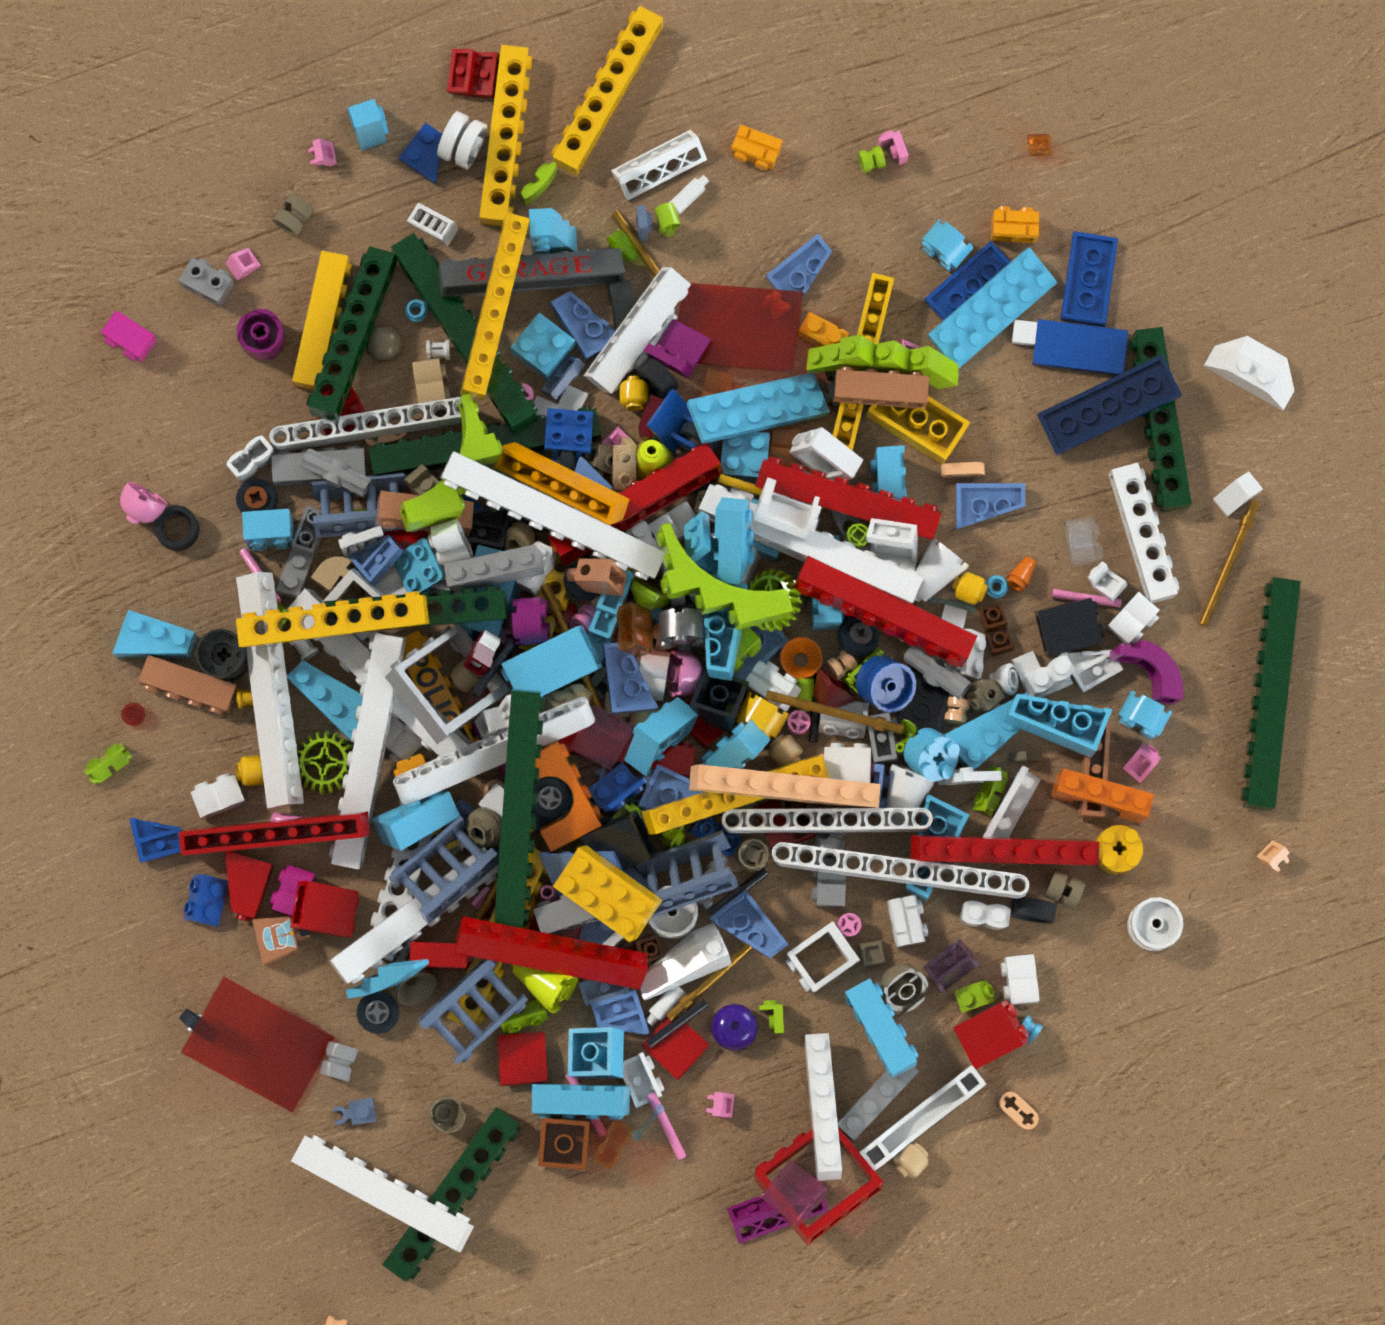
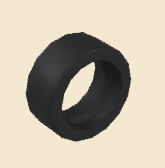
(177, 545)
(1033, 910)

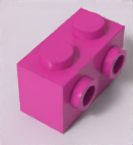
(128, 336)

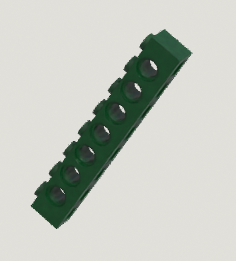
(331, 406)
(1168, 500)
(496, 609)
(496, 1121)

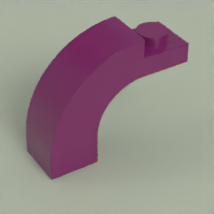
(1157, 663)

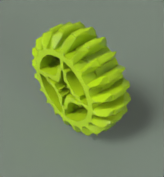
(771, 581)
(313, 761)

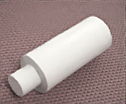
(689, 194)
(664, 1005)

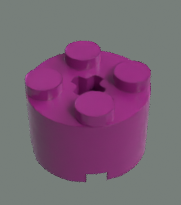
(255, 323)
(530, 621)

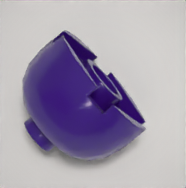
(734, 1027)

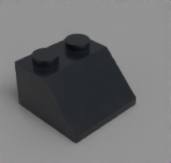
(719, 700)

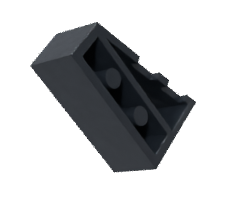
(489, 528)

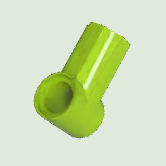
(667, 219)

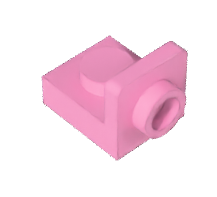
(898, 149)
(1142, 762)

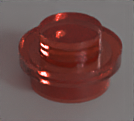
(133, 714)

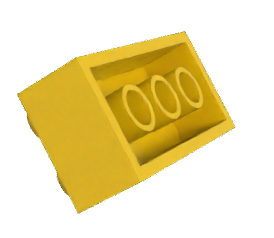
(929, 430)
(607, 893)

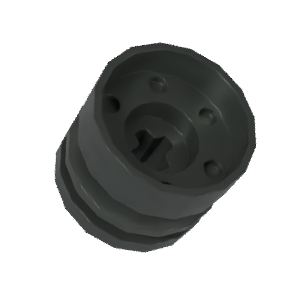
(210, 652)

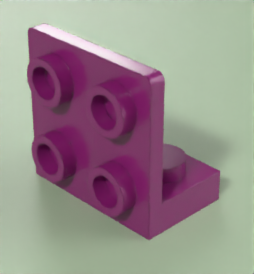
(679, 348)

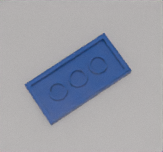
(1089, 278)
(966, 280)
(1080, 347)

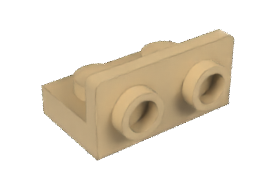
(624, 464)

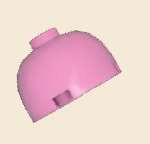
(141, 504)
(683, 673)

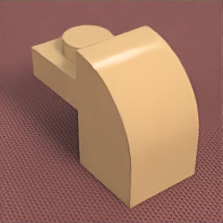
(332, 572)

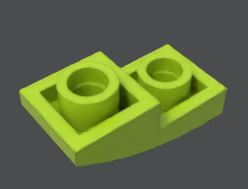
(544, 177)

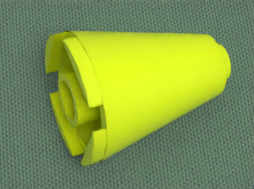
(650, 457)
(547, 986)

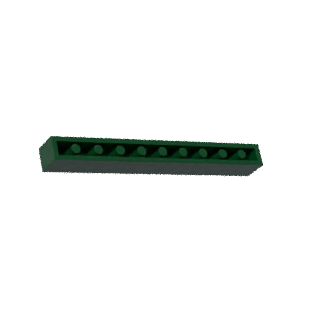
(461, 328)
(436, 451)
(1271, 694)
(518, 806)

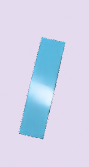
(605, 618)
(387, 976)

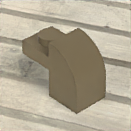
(420, 480)

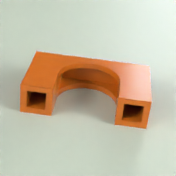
(1075, 786)
(582, 815)

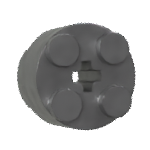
(681, 629)

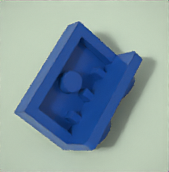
(205, 899)

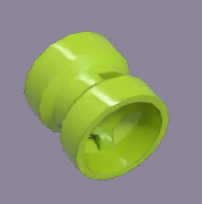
(871, 159)
(856, 538)

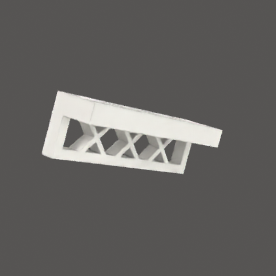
(654, 158)
(1012, 804)

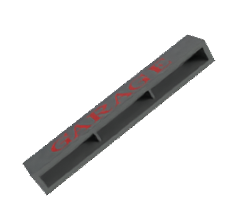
(535, 271)

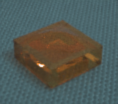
(1039, 145)

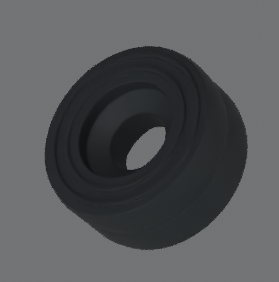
(658, 378)

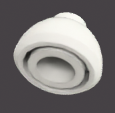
(1007, 678)

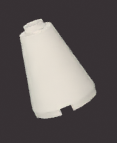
(938, 569)
(905, 790)

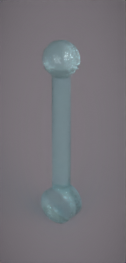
(968, 607)
(637, 1134)

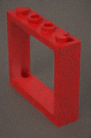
(843, 1209)

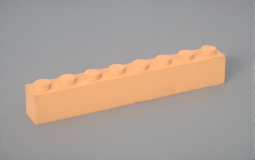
(784, 786)

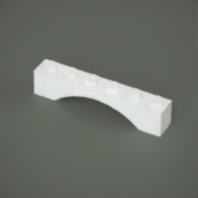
(922, 1117)

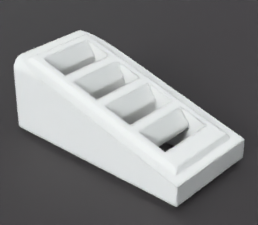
(445, 231)

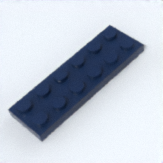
(1109, 405)

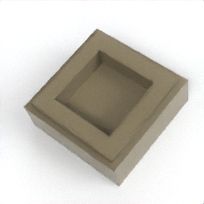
(872, 953)

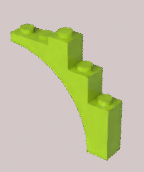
(885, 356)
(442, 502)
(712, 595)

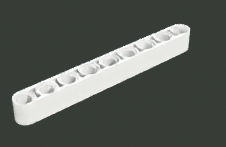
(361, 420)
(487, 753)
(837, 815)

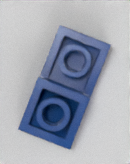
(708, 826)

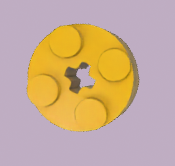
(763, 714)
(1131, 849)

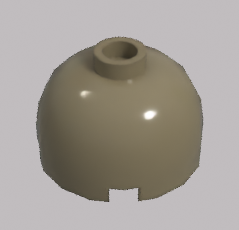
(903, 987)

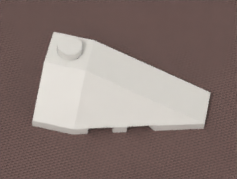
(688, 960)

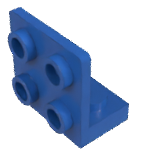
(614, 787)

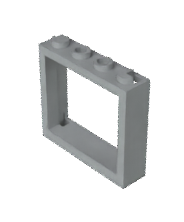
(420, 706)

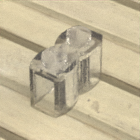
(1082, 542)

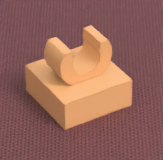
(1273, 855)

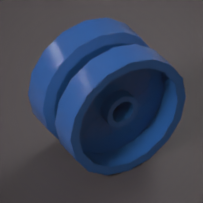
(886, 683)

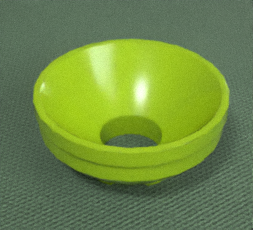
(648, 595)

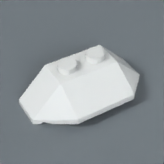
(1253, 369)

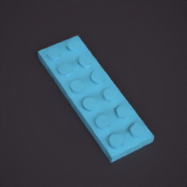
(992, 308)
(757, 408)

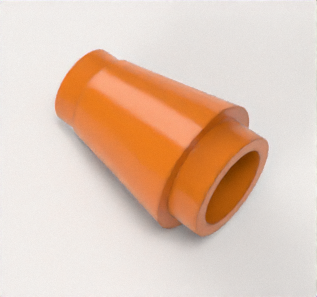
(1020, 576)

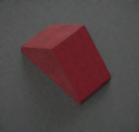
(831, 691)

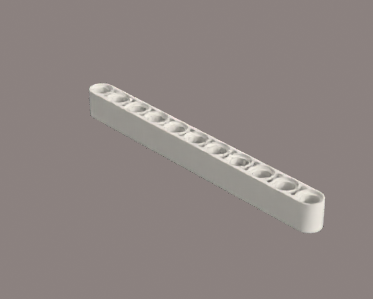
(890, 863)

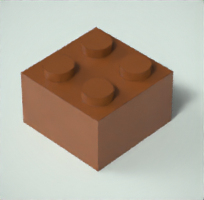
(564, 1144)

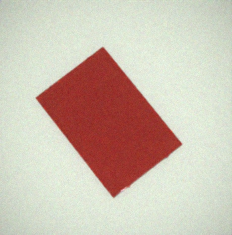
(744, 325)
(257, 1044)

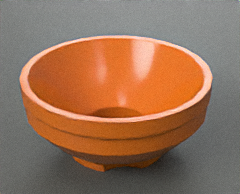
(804, 646)

